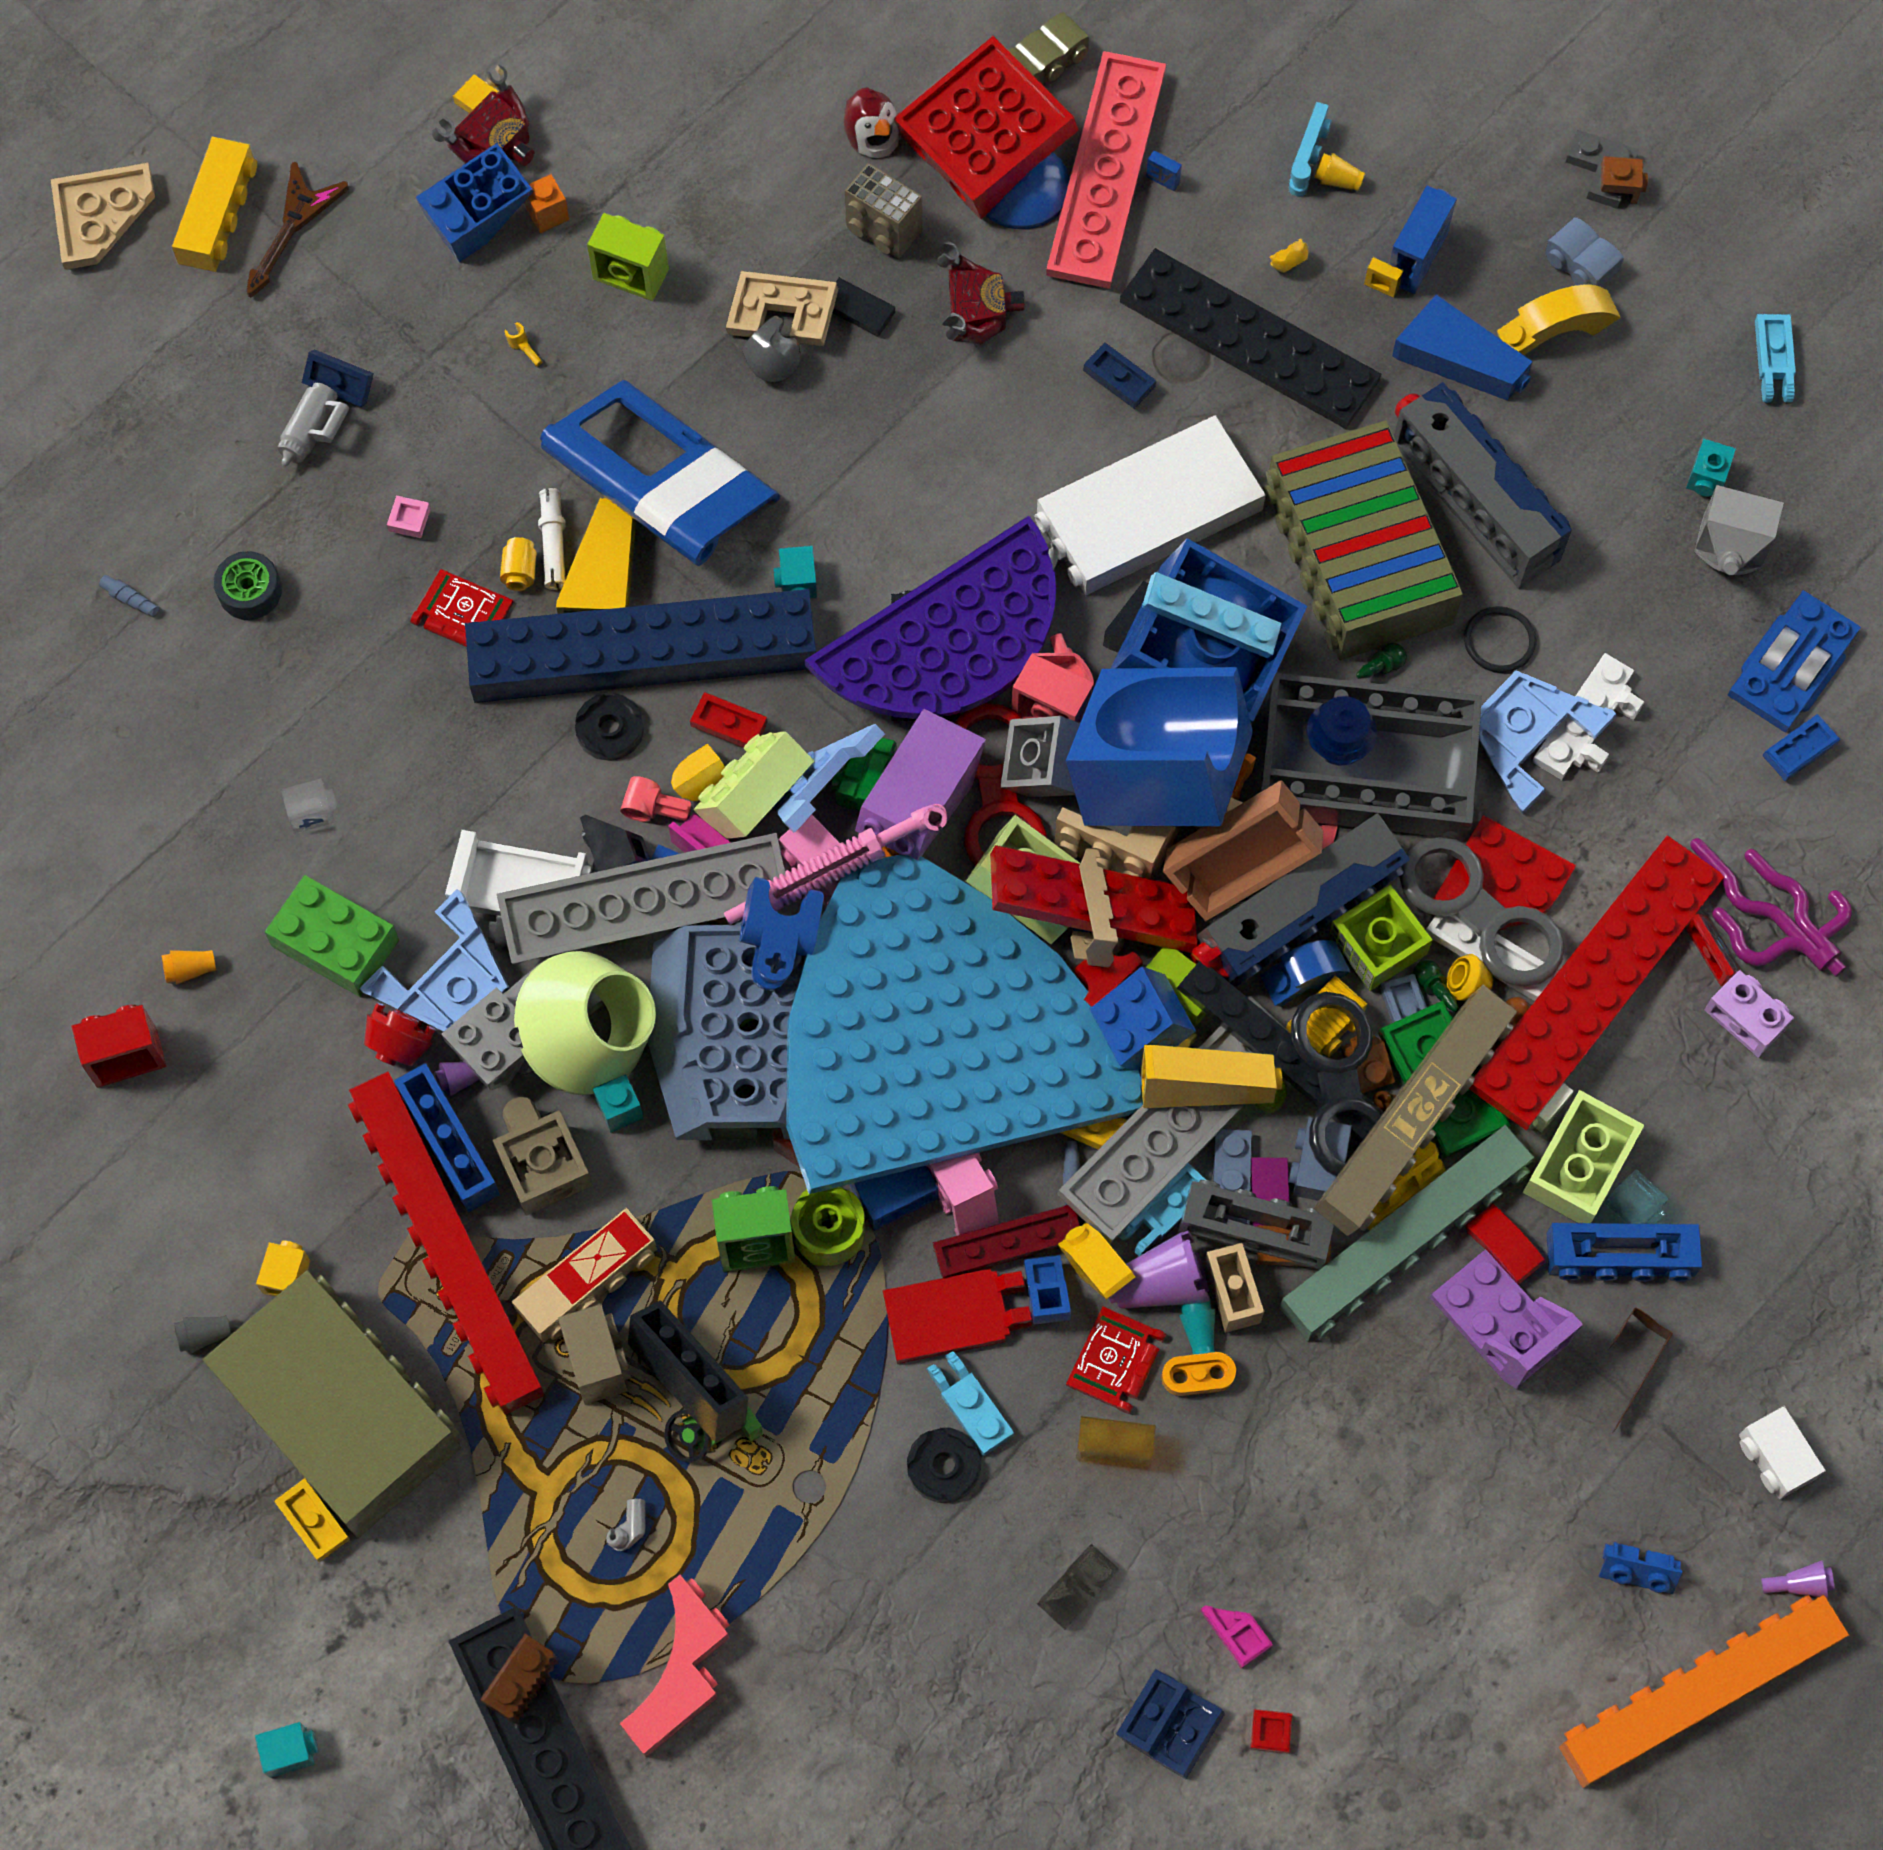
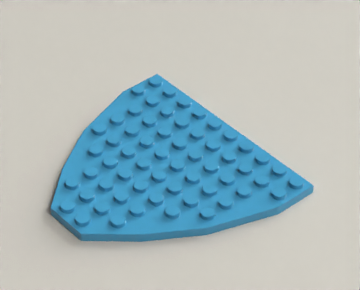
(935, 1032)

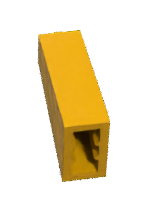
(602, 564)
(1206, 1077)

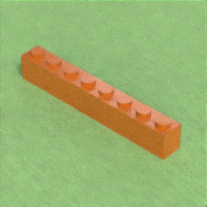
(1703, 1690)

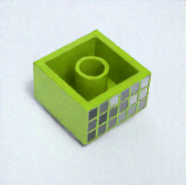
(1380, 937)

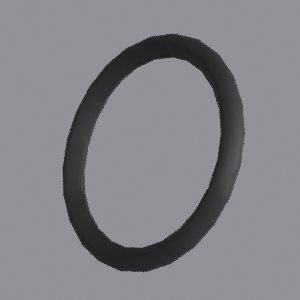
(1500, 668)

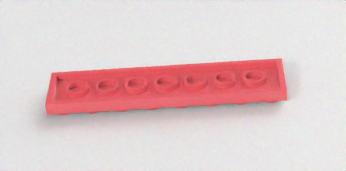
(1106, 170)

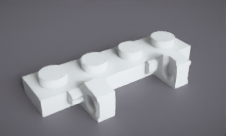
(1569, 742)

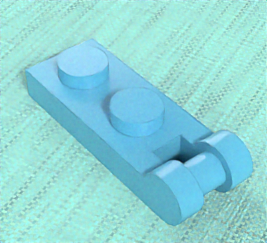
(1309, 150)

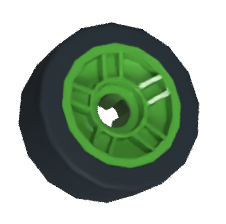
(255, 571)

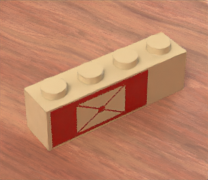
(586, 1275)

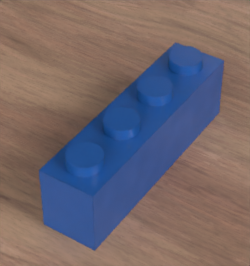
(447, 1137)

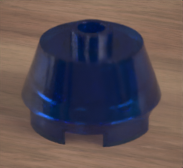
(1342, 730)

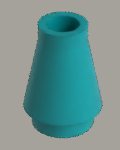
(1199, 1326)

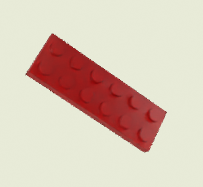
(1054, 893)

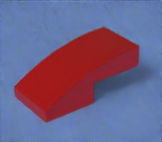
(1505, 1243)

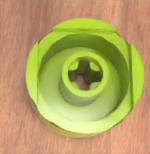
(826, 1245)

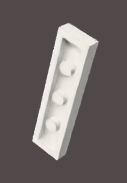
(1462, 940)

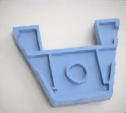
(1520, 719)
(795, 804)
(454, 981)

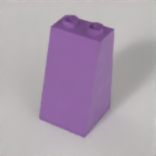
(929, 768)

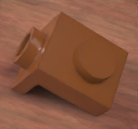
(1623, 176)
(1376, 1069)

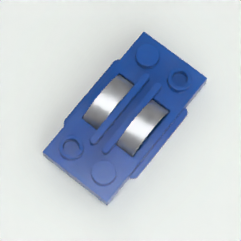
(1794, 661)

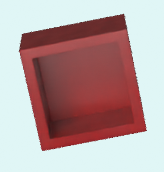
(118, 1045)

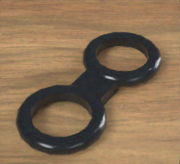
(1336, 1077)

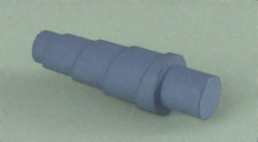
(124, 593)
(1071, 1162)

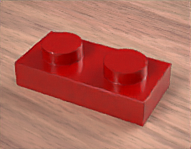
(727, 720)

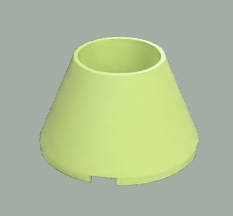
(557, 1027)

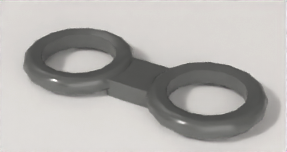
(1482, 912)

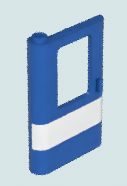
(683, 502)

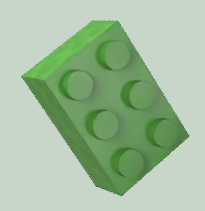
(331, 935)
(753, 1229)

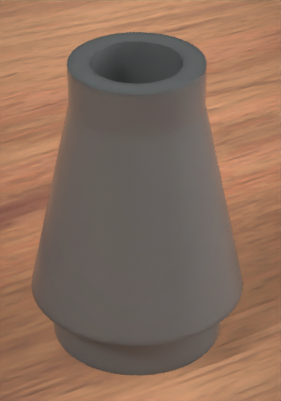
(199, 1332)

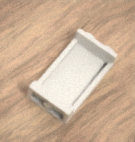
(491, 868)

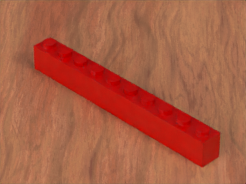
(447, 1244)

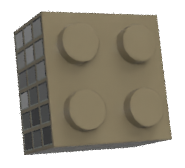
(883, 211)

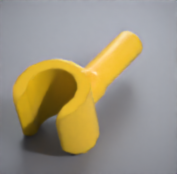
(521, 342)

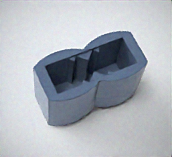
(1583, 254)

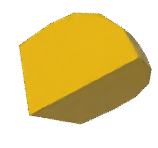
(697, 773)

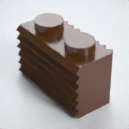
(520, 1679)

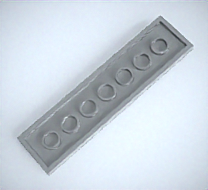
(634, 898)
(1146, 1155)

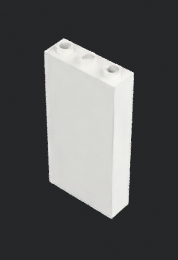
(1149, 505)

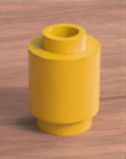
(518, 564)

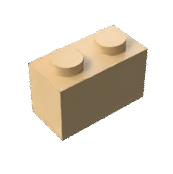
(1233, 1287)

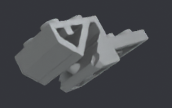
(488, 1036)

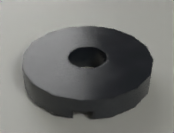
(609, 745)
(937, 1486)

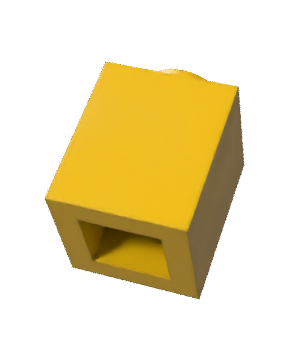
(281, 1267)

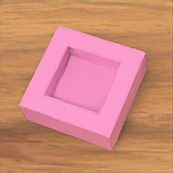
(408, 517)

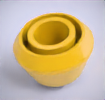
(1467, 976)

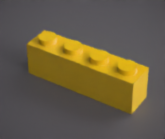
(214, 204)

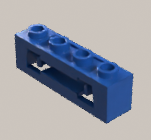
(1675, 1257)

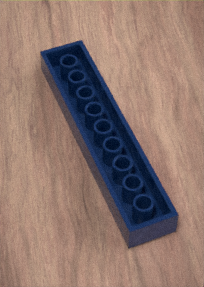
(639, 645)

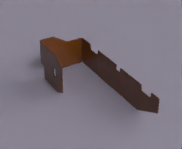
(1651, 1324)

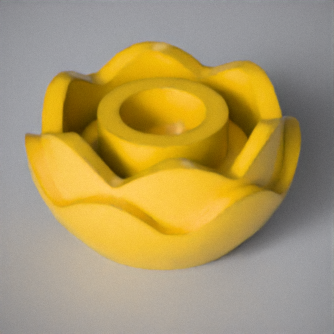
(1290, 257)

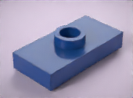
(1801, 747)

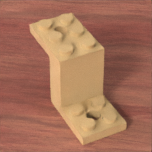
(1135, 854)

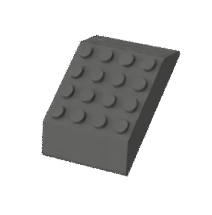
(1413, 777)

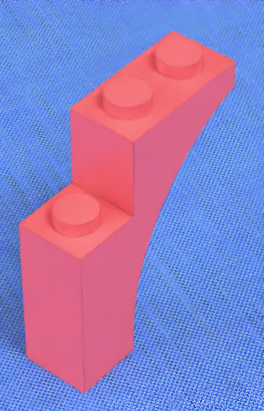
(682, 1688)

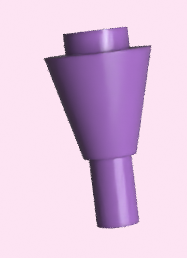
(454, 1077)
(1809, 1580)

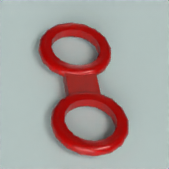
(994, 799)

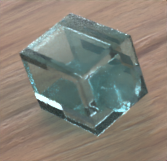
(1637, 1200)

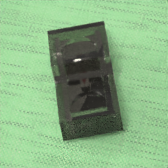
(1078, 1586)

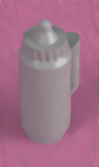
(313, 420)

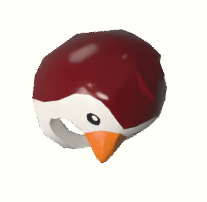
(868, 115)

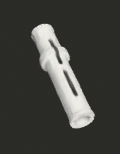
(551, 525)

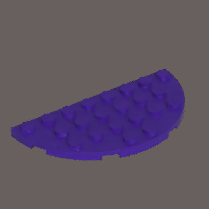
(951, 637)

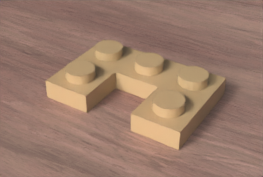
(807, 298)

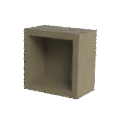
(592, 1352)

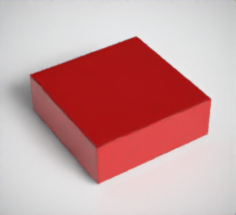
(1271, 1731)

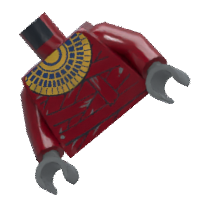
(494, 120)
(975, 298)

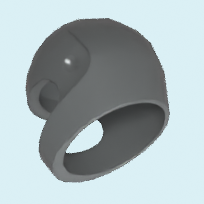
(771, 354)

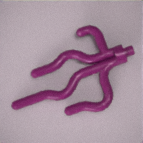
(1801, 936)

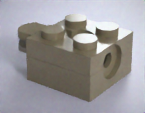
(539, 1156)

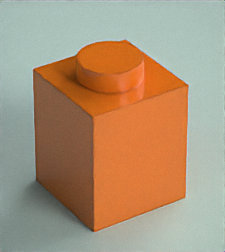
(547, 204)

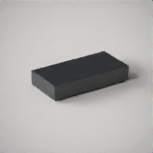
(862, 308)

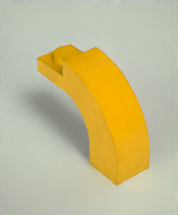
(1560, 311)

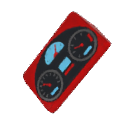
(1712, 948)

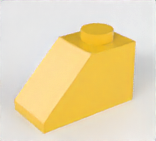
(1095, 1260)

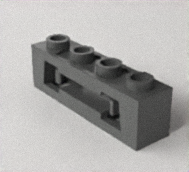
(1207, 1206)

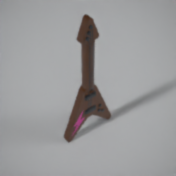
(300, 208)

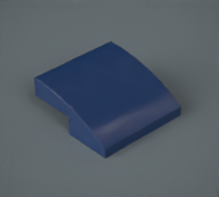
(1170, 1724)

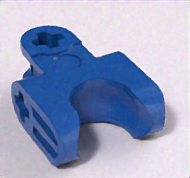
(777, 935)

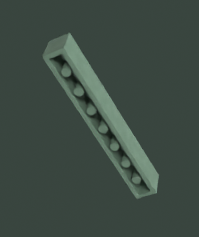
(1407, 1233)

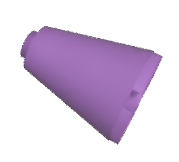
(1165, 1276)

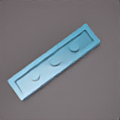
(1211, 615)

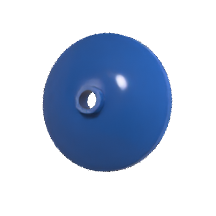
(1035, 197)

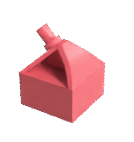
(1053, 684)

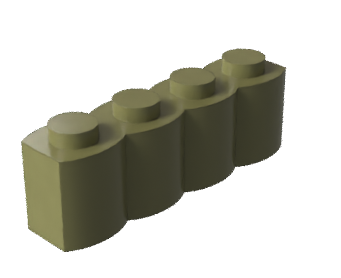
(1052, 48)

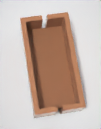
(1245, 853)

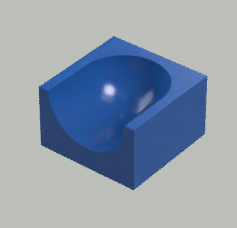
(1165, 643)
(1160, 747)

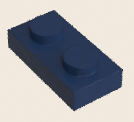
(1119, 375)
(345, 379)

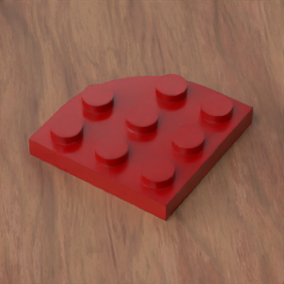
(1513, 870)

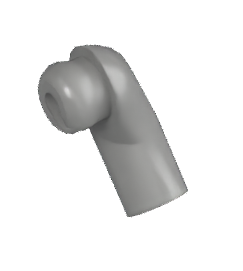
(631, 1530)

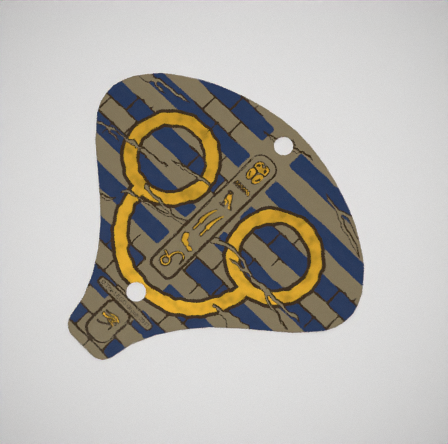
(561, 1471)

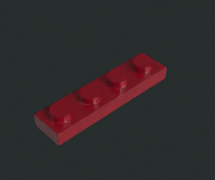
(1004, 1242)

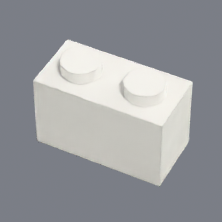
(1780, 1453)

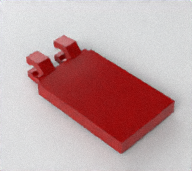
(953, 1314)

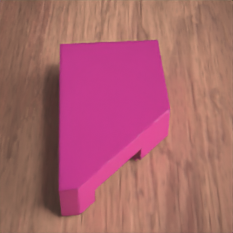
(1238, 1633)

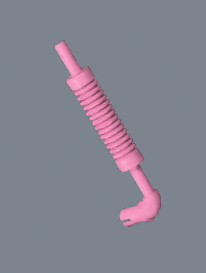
(843, 860)

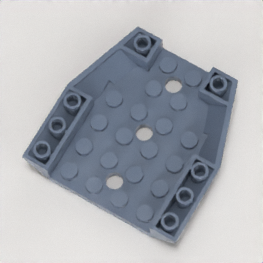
(696, 1039)

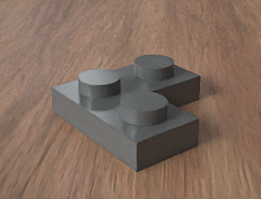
(1588, 152)

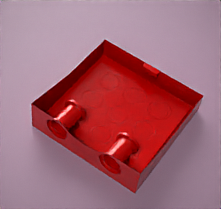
(985, 125)

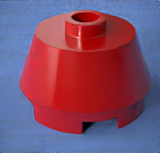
(396, 1036)

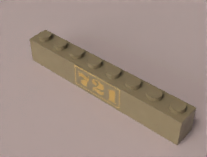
(1415, 1111)

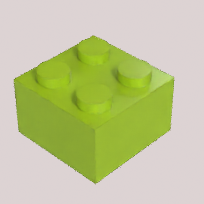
(628, 256)

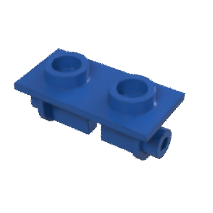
(1656, 1573)

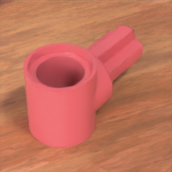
(645, 800)

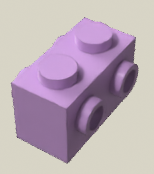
(1749, 1013)

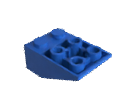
(475, 201)

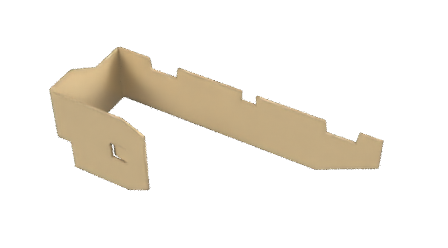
(1103, 937)

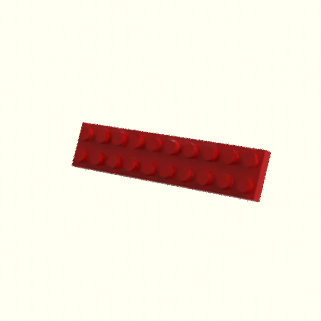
(1596, 983)

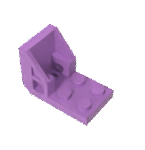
(1503, 1321)

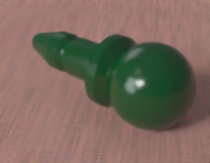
(1389, 658)
(1434, 983)

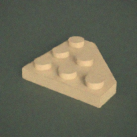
(98, 210)

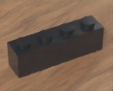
(687, 1371)

